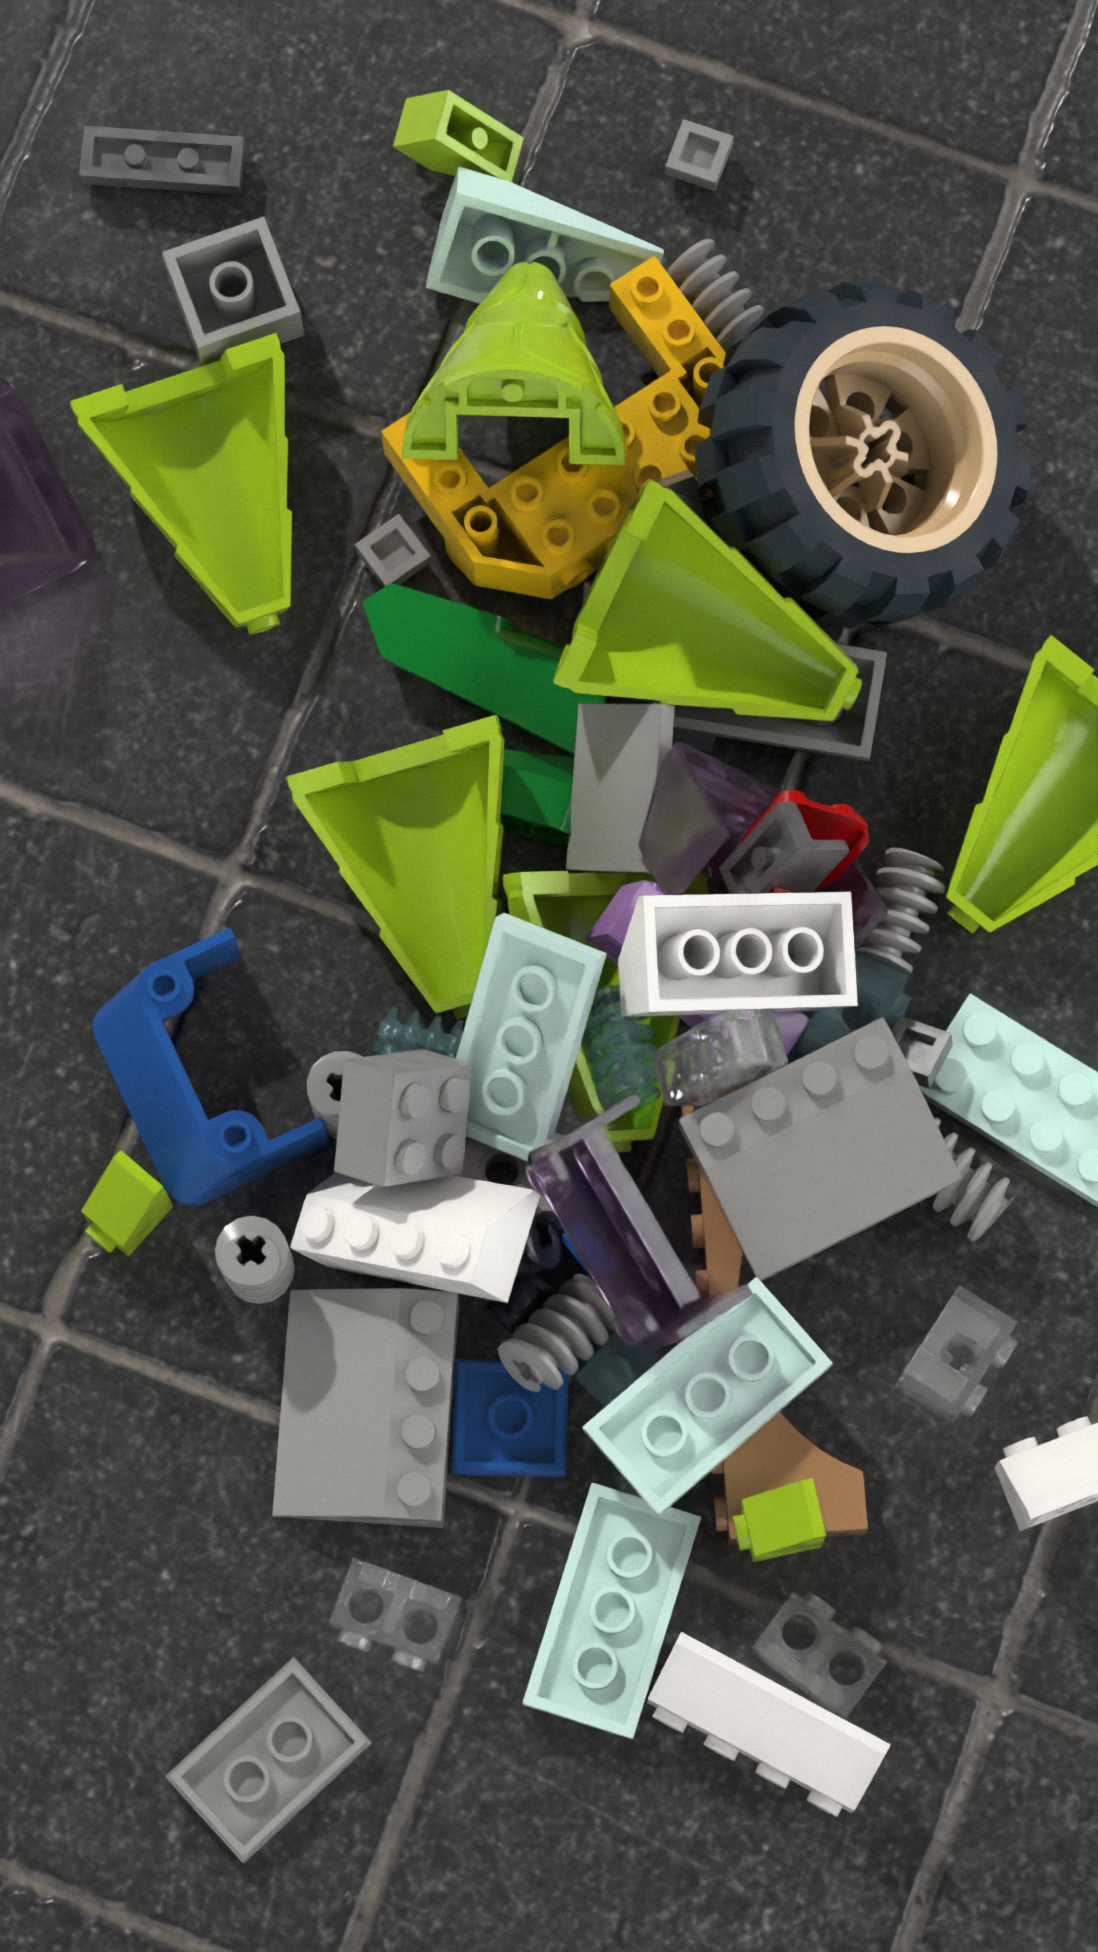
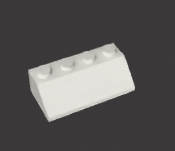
(738, 954)
(422, 1233)
(1051, 1476)
(767, 1724)

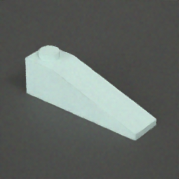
(500, 224)

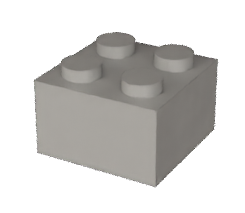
(233, 289)
(403, 1117)

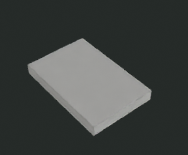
(613, 783)
(268, 1760)

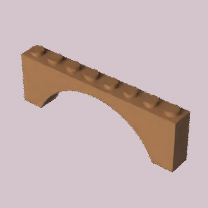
(777, 1450)

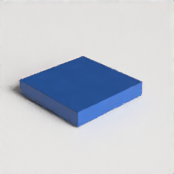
(505, 1426)

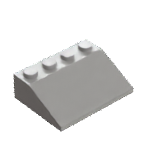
(820, 1149)
(367, 1406)

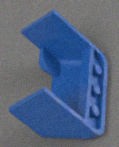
(191, 1154)

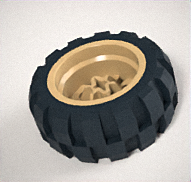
(777, 438)

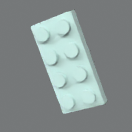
(525, 1032)
(1021, 1095)
(707, 1398)
(611, 1611)

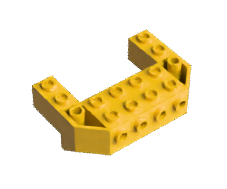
(557, 519)

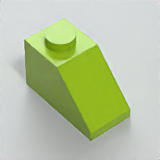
(450, 132)
(125, 1206)
(780, 1521)

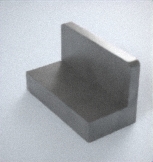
(781, 856)

